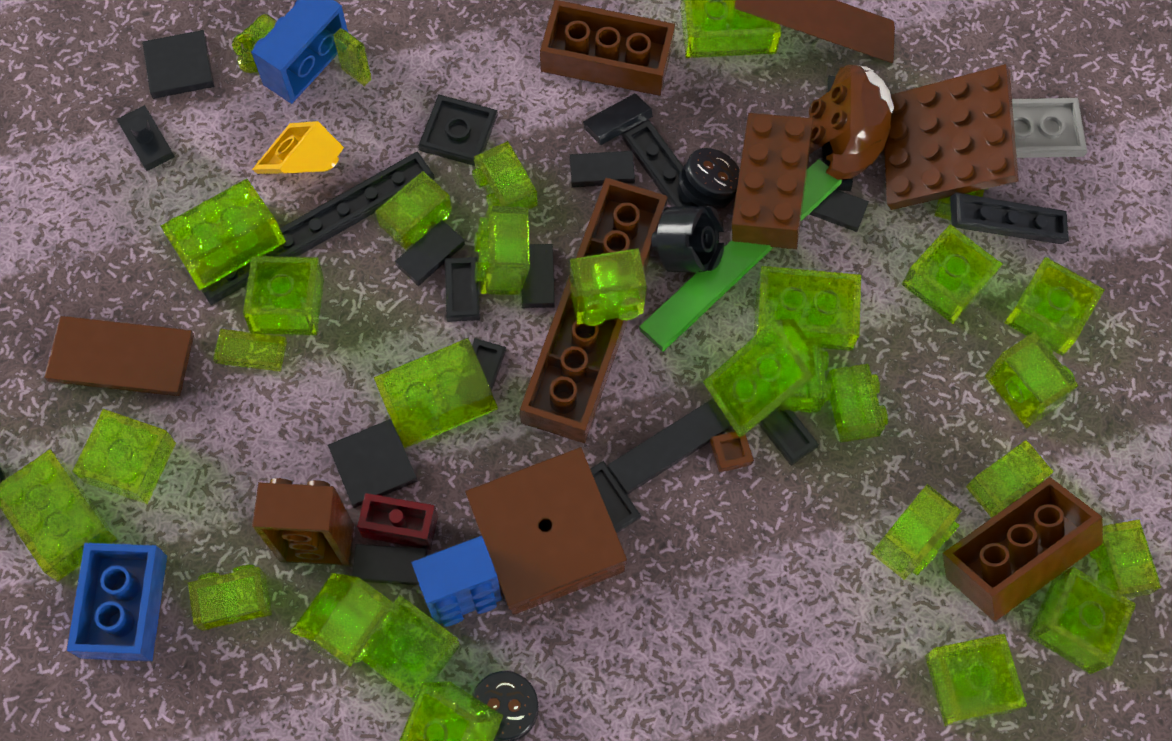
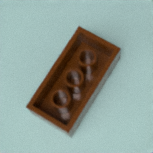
(607, 47)
(772, 180)
(303, 522)
(1023, 548)

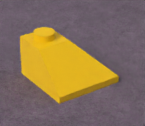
(301, 149)

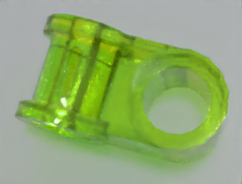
(249, 38)

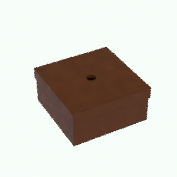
(547, 530)

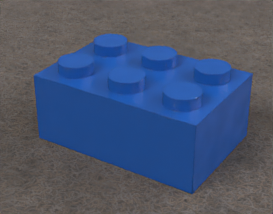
(299, 47)
(458, 581)
(117, 602)

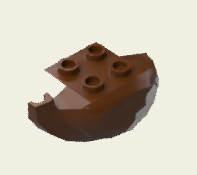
(853, 119)

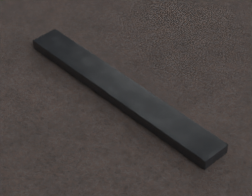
(329, 219)

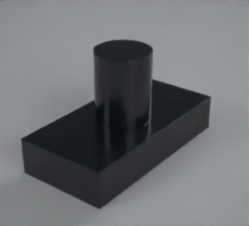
(145, 138)

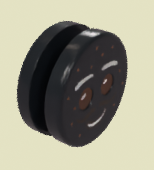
(709, 178)
(514, 699)

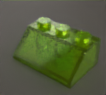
(762, 374)
(436, 393)

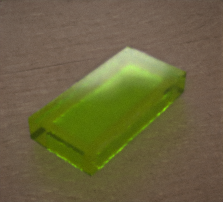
(352, 56)
(250, 350)

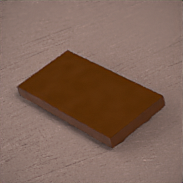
(119, 356)

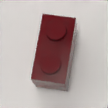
(397, 521)

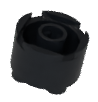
(689, 239)

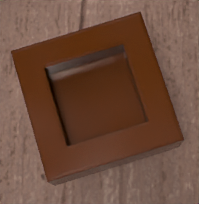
(731, 451)

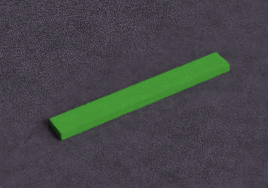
(738, 258)

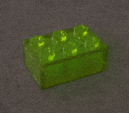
(720, 30)
(223, 233)
(819, 302)
(52, 514)
(343, 619)

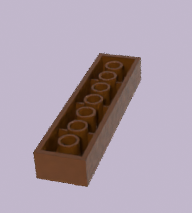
(580, 356)

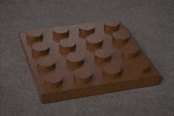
(951, 138)

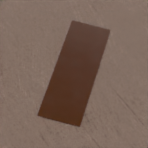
(831, 22)

